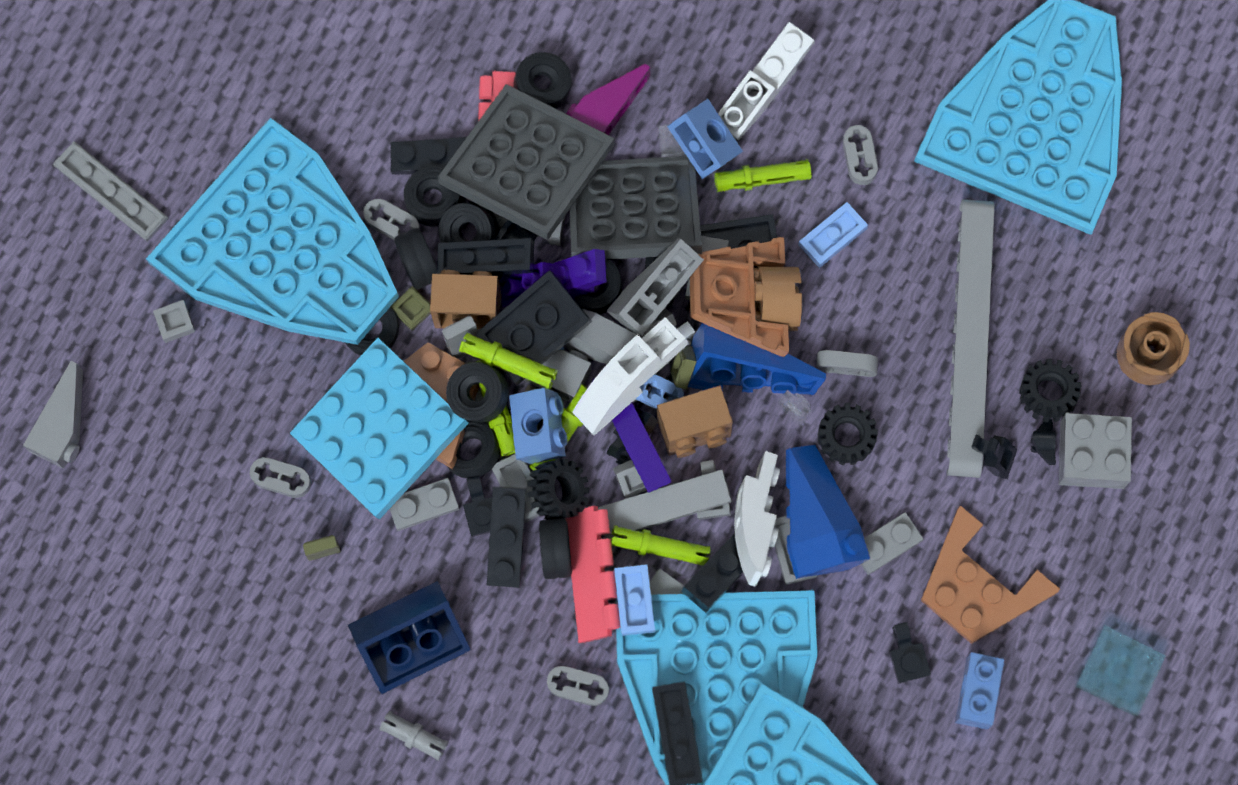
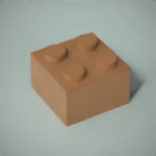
(462, 296)
(694, 422)

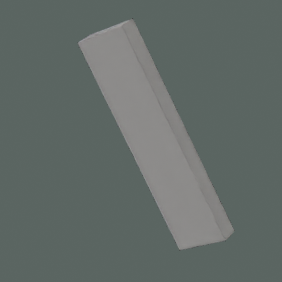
(110, 191)
(669, 503)

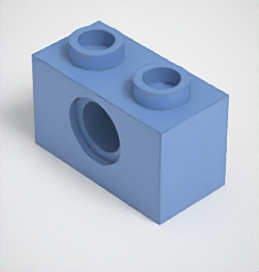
(705, 138)
(526, 413)
(979, 691)

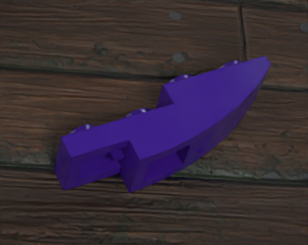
(576, 273)

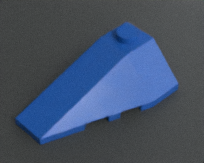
(731, 361)
(822, 525)

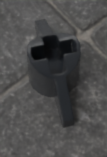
(1044, 442)

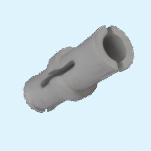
(414, 735)

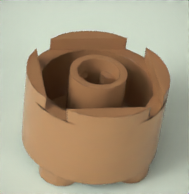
(777, 296)
(1169, 344)

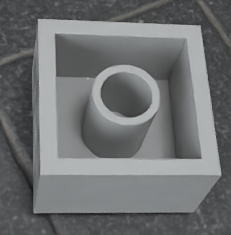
(1095, 451)

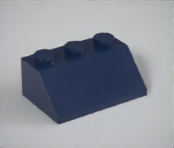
(409, 637)

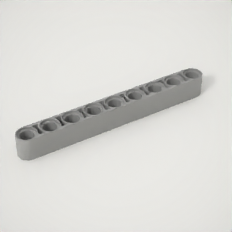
(971, 338)

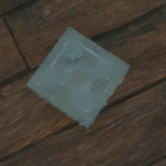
(1120, 671)

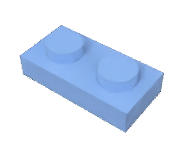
(833, 235)
(634, 600)

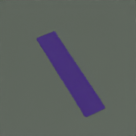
(641, 449)

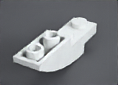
(765, 81)
(625, 374)
(753, 521)

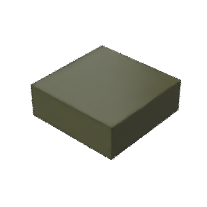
(411, 308)
(683, 367)
(321, 547)

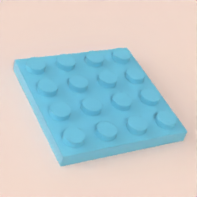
(378, 428)

